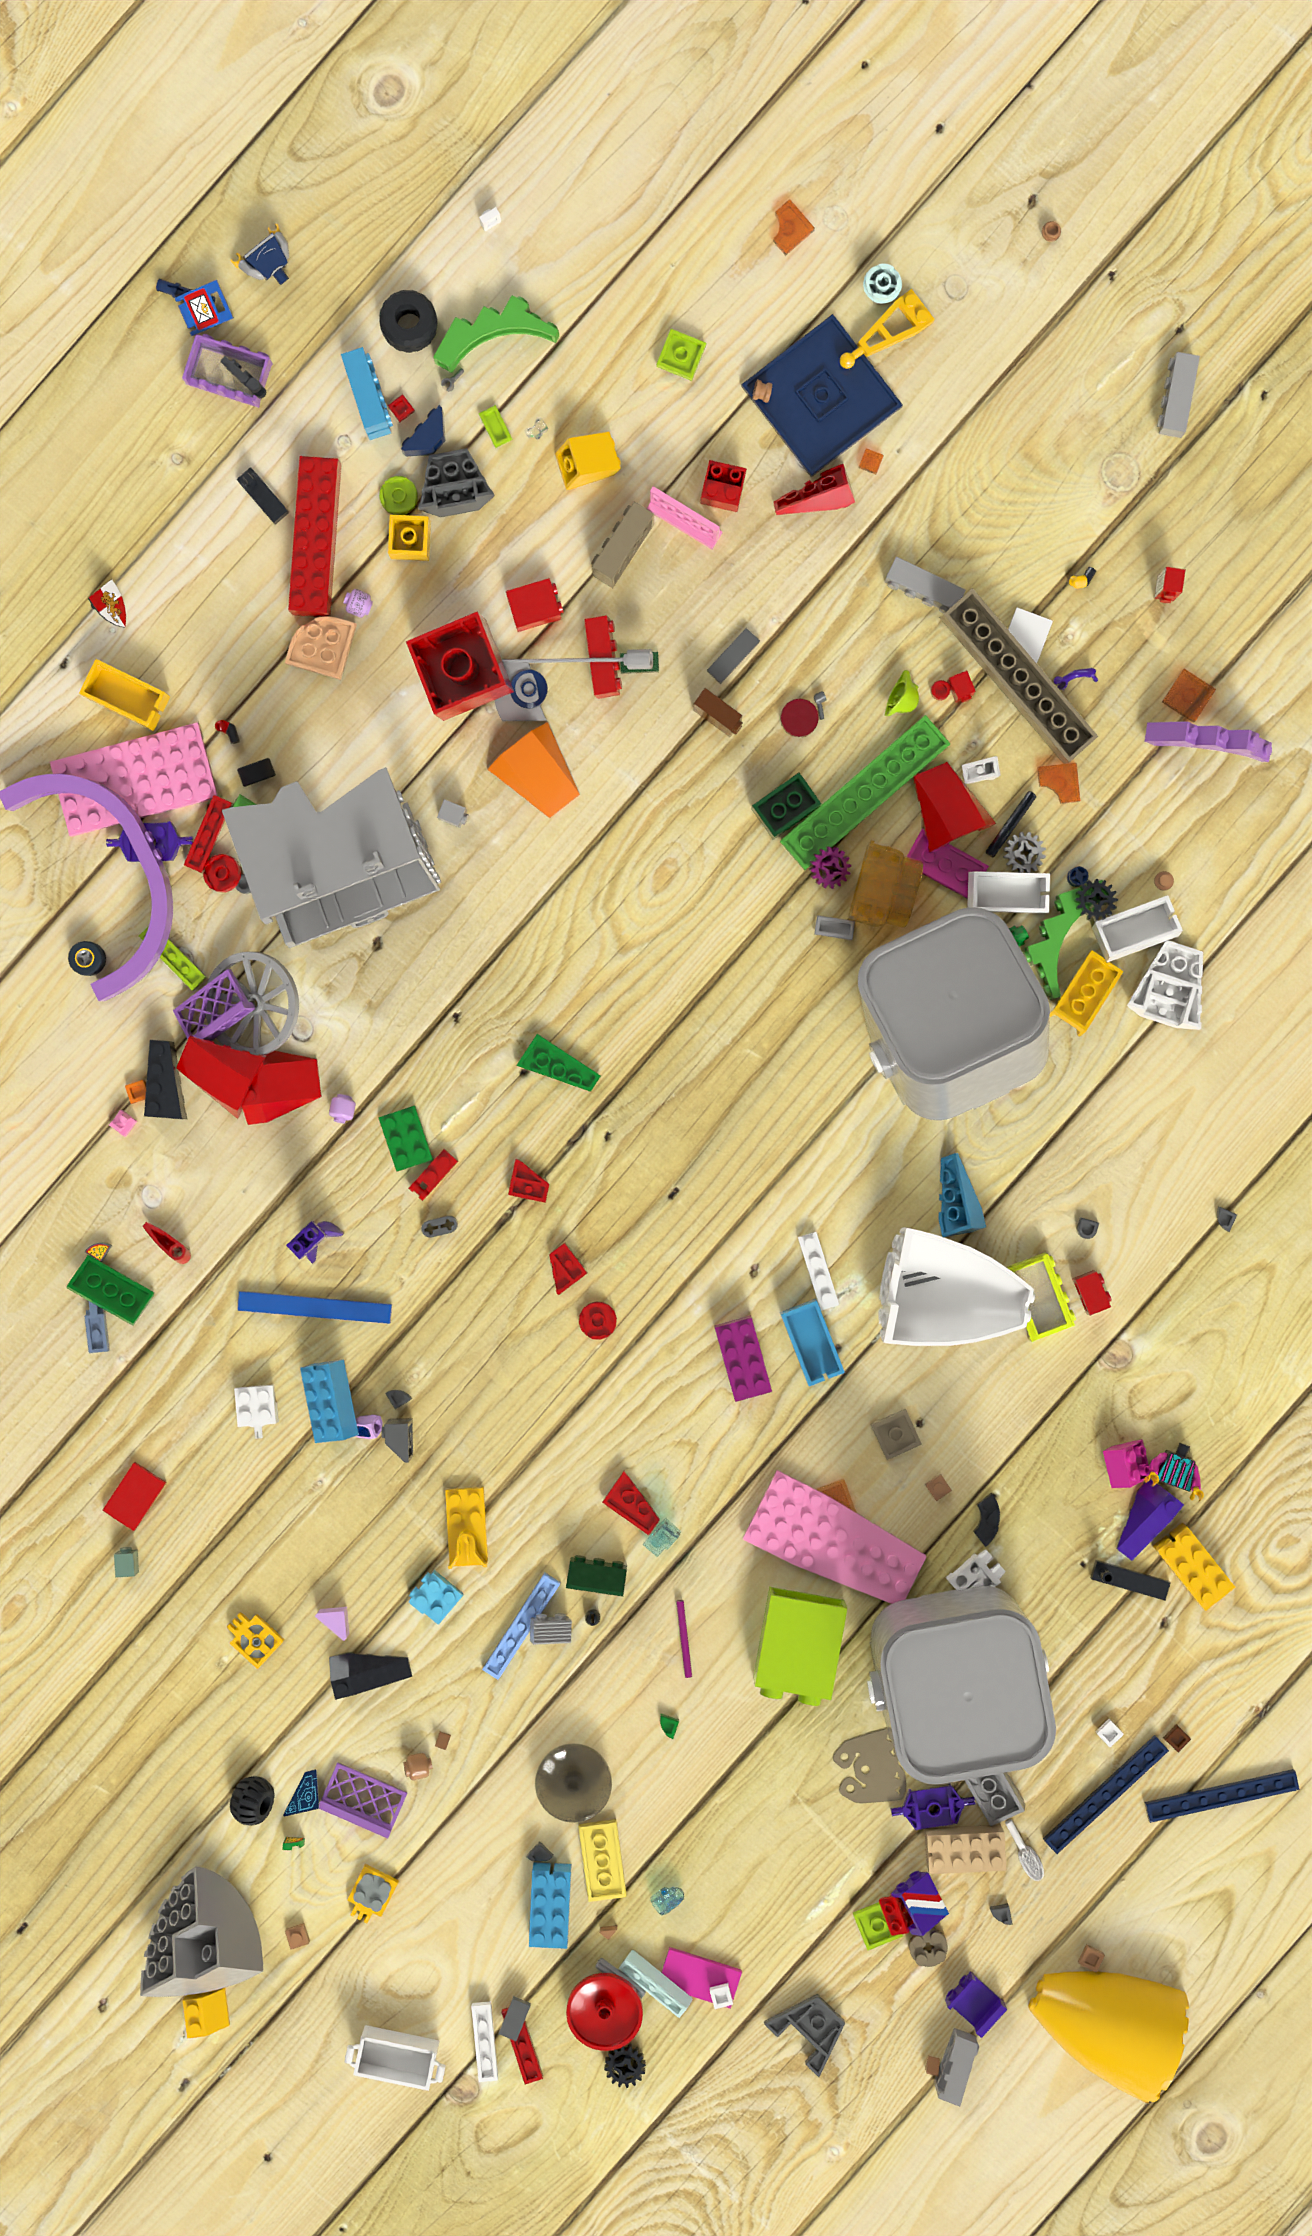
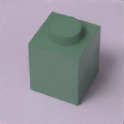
(126, 1562)

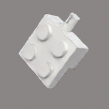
(256, 1407)

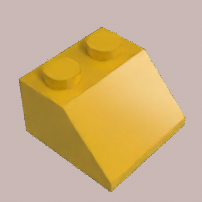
(205, 2013)

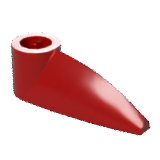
(168, 1244)

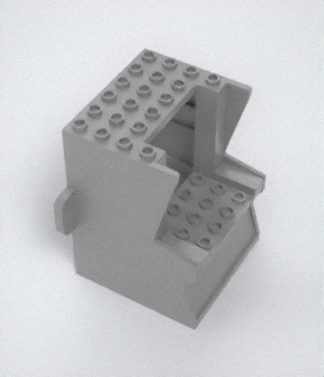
(333, 863)

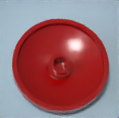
(604, 2011)

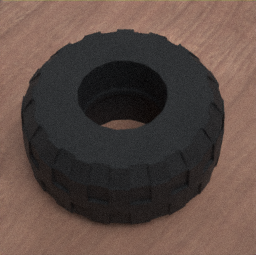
(405, 303)

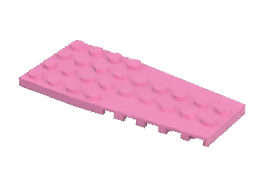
(832, 1540)

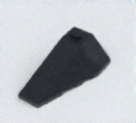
(360, 1673)

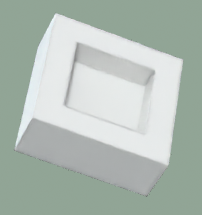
(490, 218)
(1109, 1733)
(721, 1996)

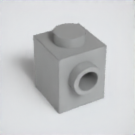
(453, 814)

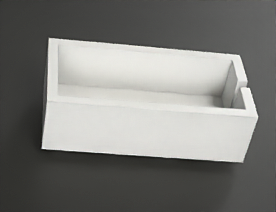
(1009, 892)
(1137, 929)

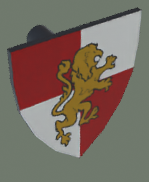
(109, 604)

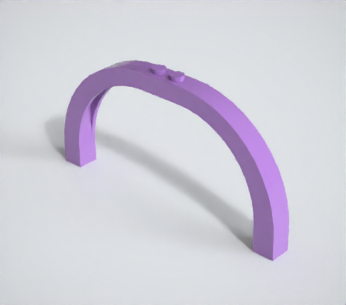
(149, 857)

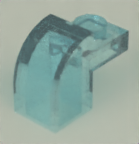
(662, 1537)

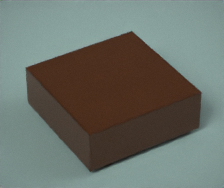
(1177, 1738)

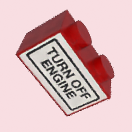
(1169, 584)

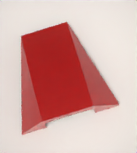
(948, 806)
(220, 1071)

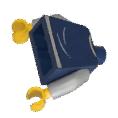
(266, 258)

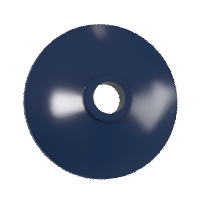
(541, 685)

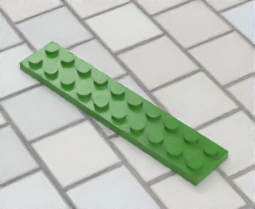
(865, 792)

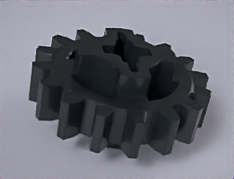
(1095, 908)
(631, 2071)

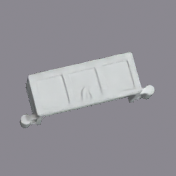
(396, 2058)

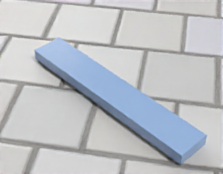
(521, 1626)

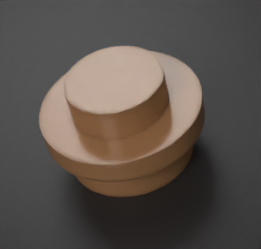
(1051, 231)
(1164, 880)

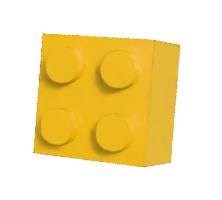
(409, 537)

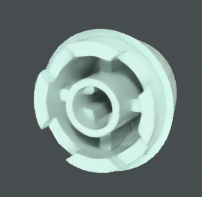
(882, 283)

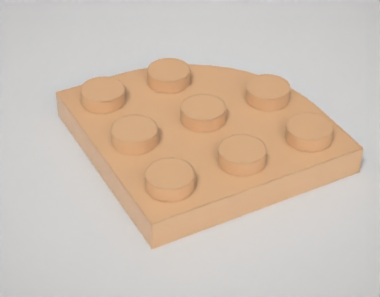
(322, 646)

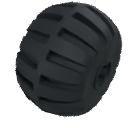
(252, 1800)

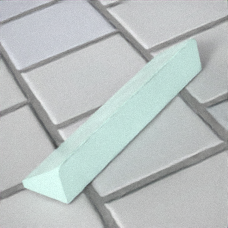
(656, 1983)

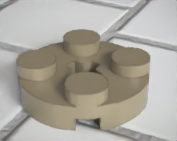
(935, 1955)

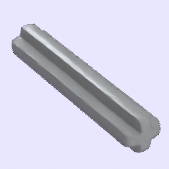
(605, 1967)

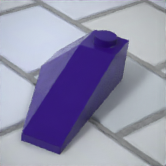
(1148, 1517)

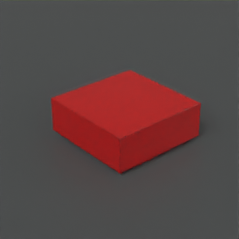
(401, 408)

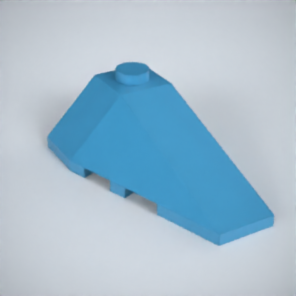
(960, 1206)

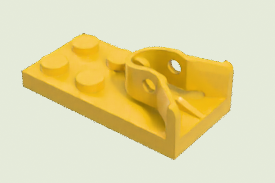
(1087, 992)
(466, 1527)

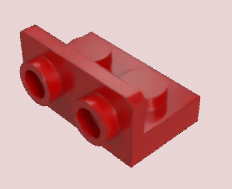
(896, 1915)

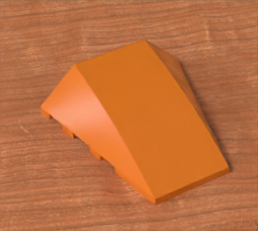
(537, 771)

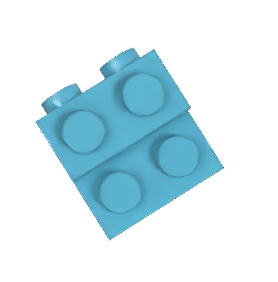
(435, 1596)

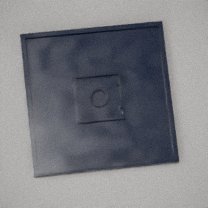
(819, 403)

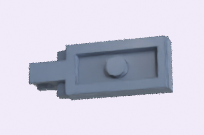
(96, 1329)

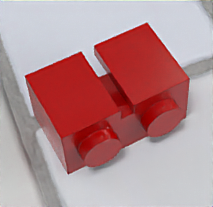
(1093, 1295)

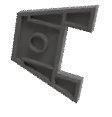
(817, 2023)

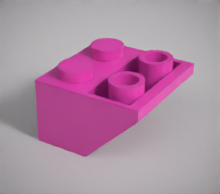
(1126, 1464)

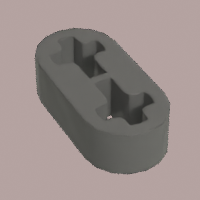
(441, 1231)

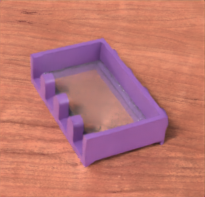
(209, 374)

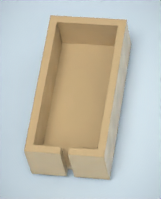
(965, 1849)

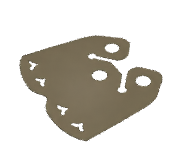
(883, 1766)

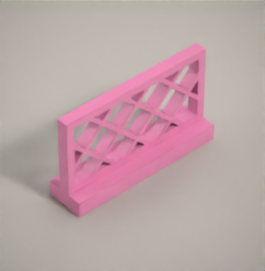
(683, 518)

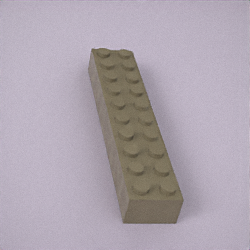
(1018, 676)

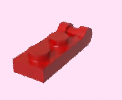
(434, 1174)

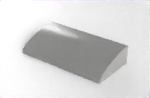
(996, 1797)

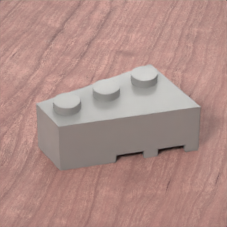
(956, 2067)

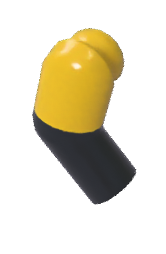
(1083, 580)

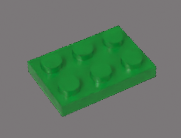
(405, 1138)

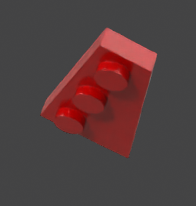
(630, 1504)

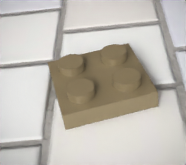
(896, 1434)

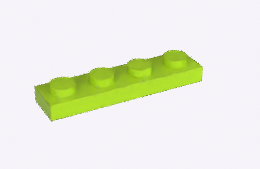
(180, 964)

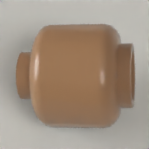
(417, 1766)

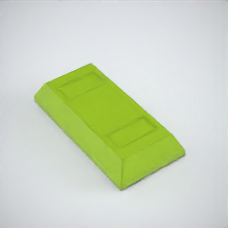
(495, 426)

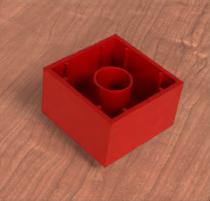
(459, 666)

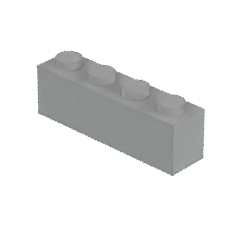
(1178, 395)
(923, 585)

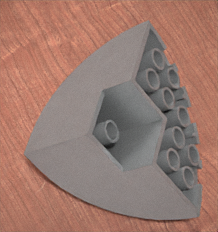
(201, 1939)

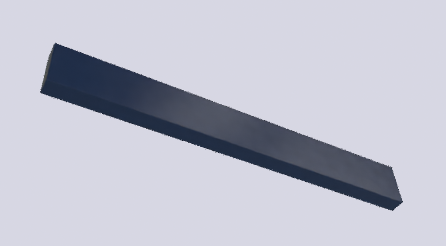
(1105, 1794)
(1222, 1795)

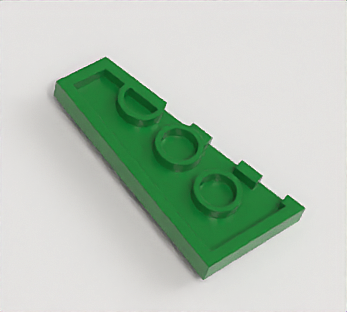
(553, 1062)

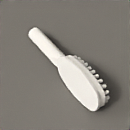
(1027, 1856)

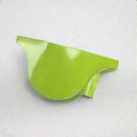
(903, 696)

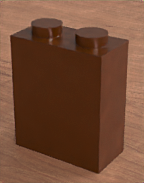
(718, 713)

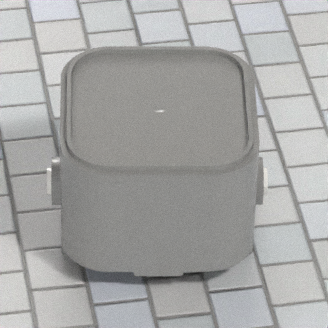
(954, 1014)
(961, 1685)

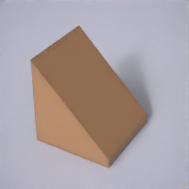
(442, 1740)
(608, 1931)
(932, 2066)

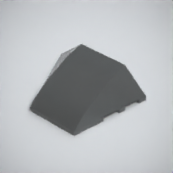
(453, 485)

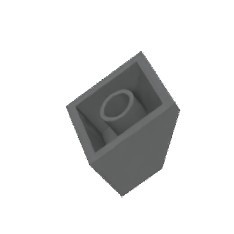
(399, 1437)

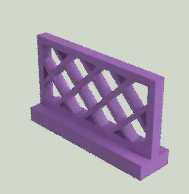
(224, 1021)
(355, 1816)

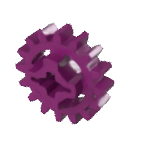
(828, 875)

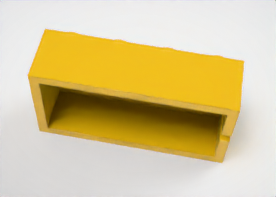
(124, 694)
(1194, 1567)

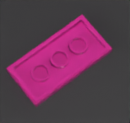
(946, 865)
(698, 1974)

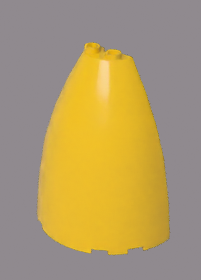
(1116, 2027)

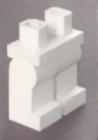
(976, 1573)

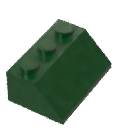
(596, 1576)

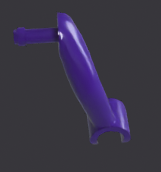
(1063, 681)

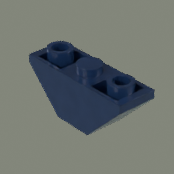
(427, 436)

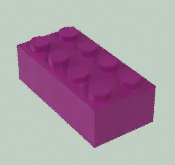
(743, 1358)

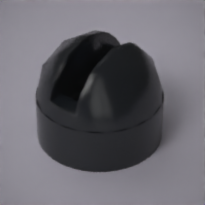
(596, 1617)

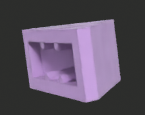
(336, 1620)

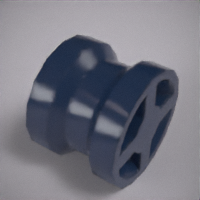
(1081, 876)

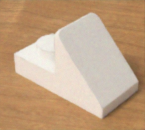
(981, 770)

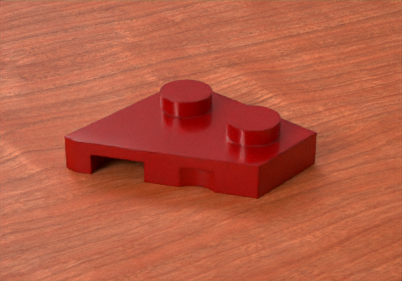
(527, 1183)
(565, 1268)

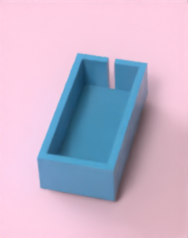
(367, 393)
(812, 1342)
(329, 1401)
(550, 1905)

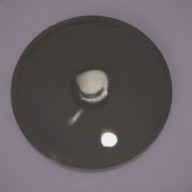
(573, 1783)

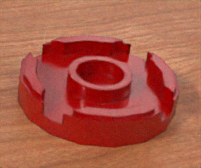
(222, 873)
(597, 1320)

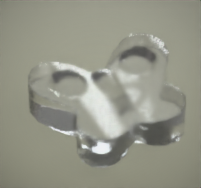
(537, 430)

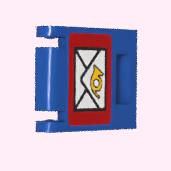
(200, 308)

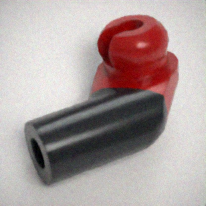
(229, 729)

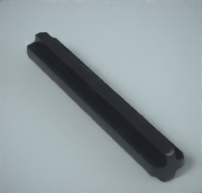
(1011, 823)

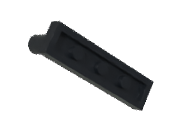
(1130, 1580)

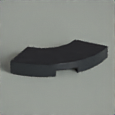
(989, 1519)

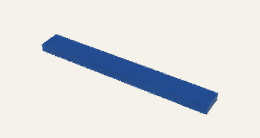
(314, 1307)

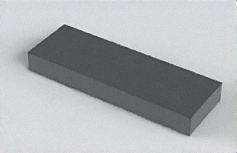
(733, 656)

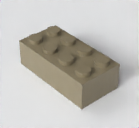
(623, 544)

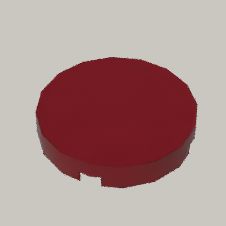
(799, 717)

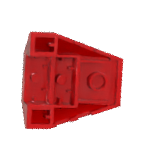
(281, 1086)

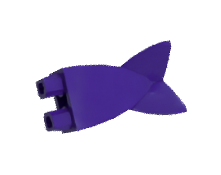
(307, 1240)

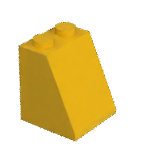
(587, 459)

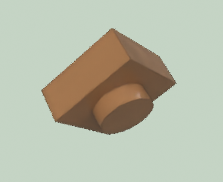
(938, 1487)
(297, 1936)
(1091, 1958)

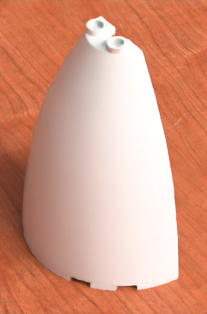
(967, 1305)

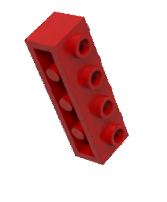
(602, 645)

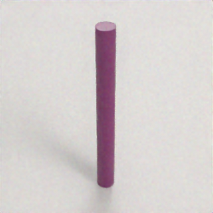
(684, 1638)

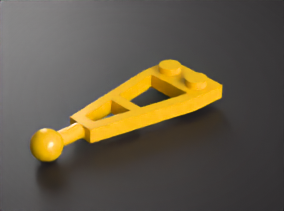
(915, 313)

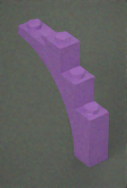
(1217, 738)

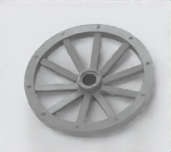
(262, 1002)

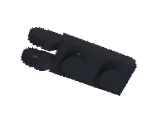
(244, 377)

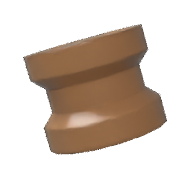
(762, 391)

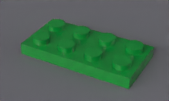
(110, 1290)

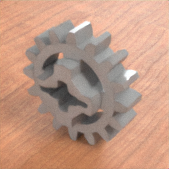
(1023, 844)

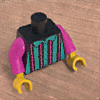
(1177, 1471)

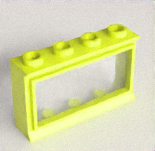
(1050, 1305)

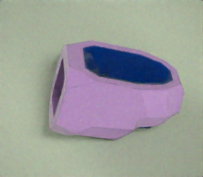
(369, 1426)

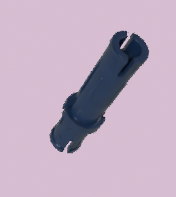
(173, 289)

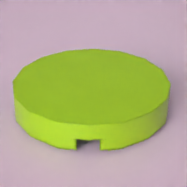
(398, 495)

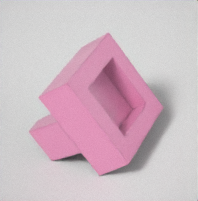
(123, 1123)

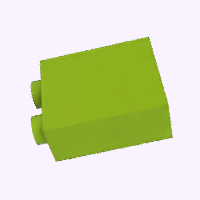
(799, 1645)

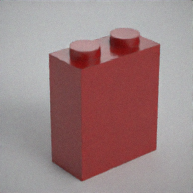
(534, 604)

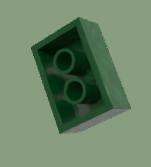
(786, 806)

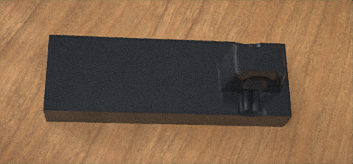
(262, 495)

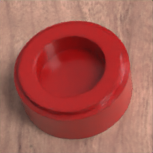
(940, 690)

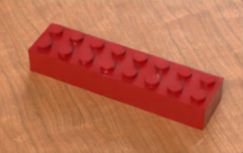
(314, 536)

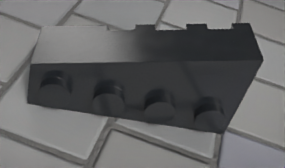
(163, 1083)

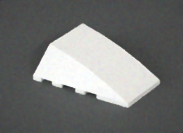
(1171, 988)

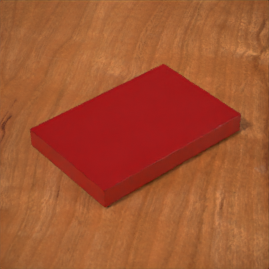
(134, 1496)

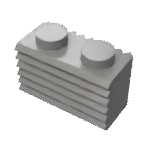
(550, 1629)

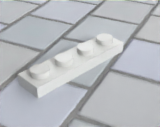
(818, 1271)
(484, 2041)

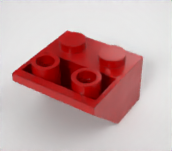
(723, 486)

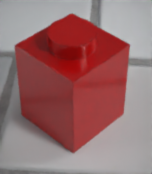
(961, 687)

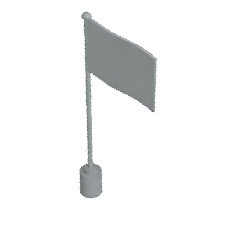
(510, 711)

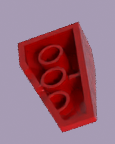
(826, 493)

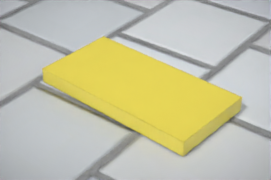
(602, 1860)

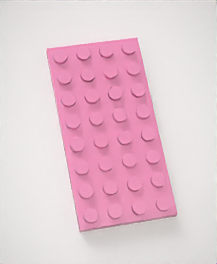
(147, 772)

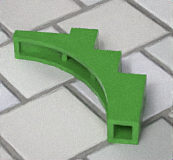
(489, 324)
(1054, 931)

